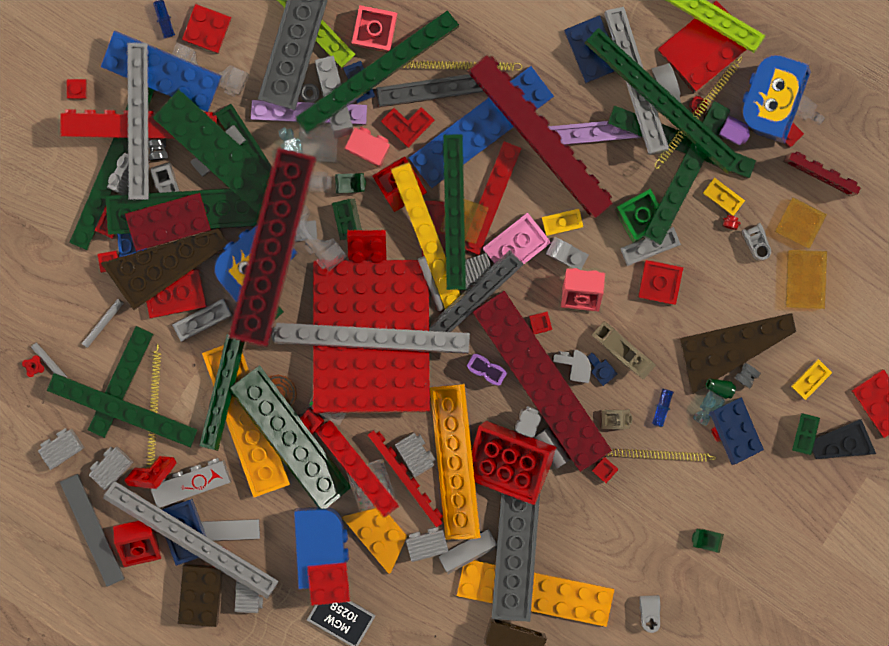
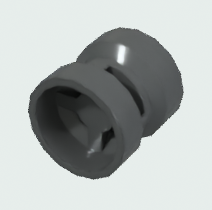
(157, 144)
(747, 375)

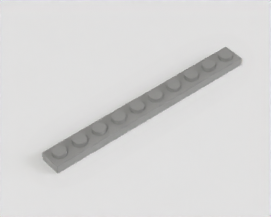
(372, 338)
(190, 539)

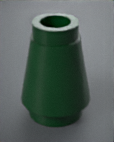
(722, 388)

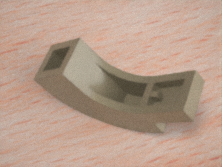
(623, 350)

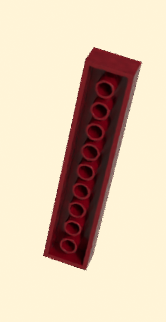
(539, 136)
(272, 247)
(542, 381)

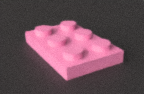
(522, 238)

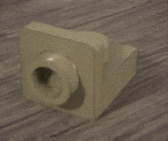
(616, 419)

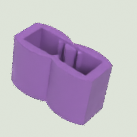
(735, 130)
(481, 366)

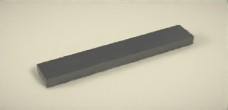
(427, 90)
(477, 293)
(92, 530)

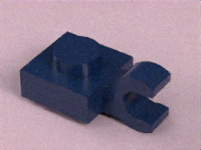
(603, 370)

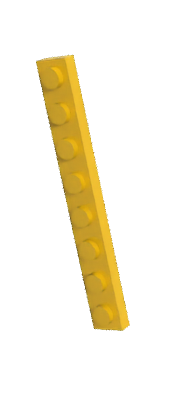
(424, 230)

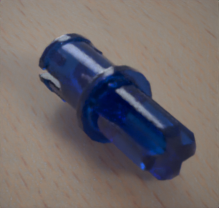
(163, 19)
(662, 407)

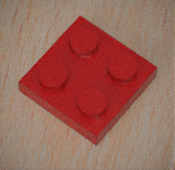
(206, 28)
(366, 245)
(660, 282)
(328, 583)

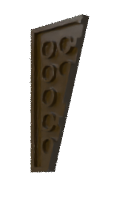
(155, 269)
(724, 349)

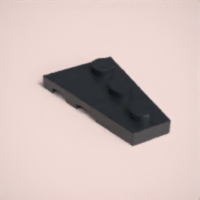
(844, 441)

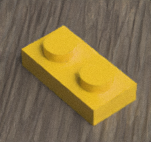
(723, 196)
(562, 222)
(811, 379)

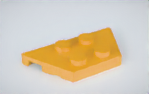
(379, 534)

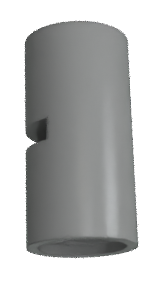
(560, 455)

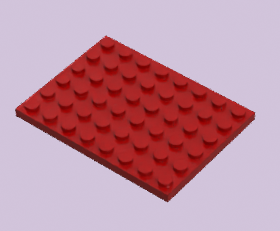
(371, 296)

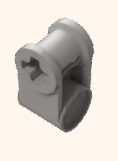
(756, 241)
(650, 610)

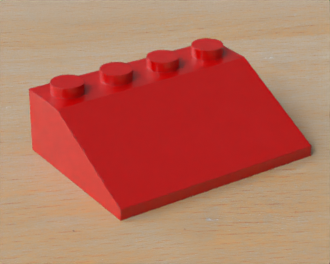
(699, 52)
(511, 461)

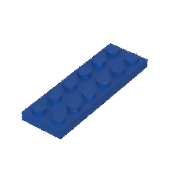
(165, 71)

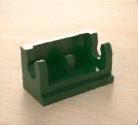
(346, 217)
(806, 434)

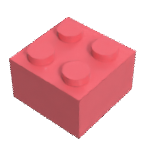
(374, 29)
(367, 146)
(582, 289)

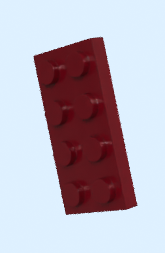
(828, 177)
(167, 221)

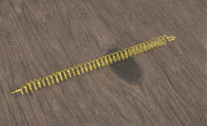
(455, 65)
(703, 109)
(154, 403)
(661, 453)

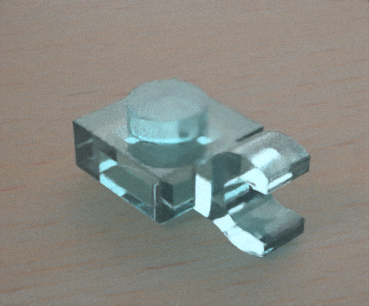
(289, 141)
(709, 403)

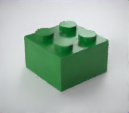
(637, 214)

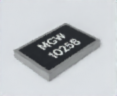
(343, 620)

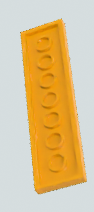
(258, 458)
(455, 462)
(550, 594)

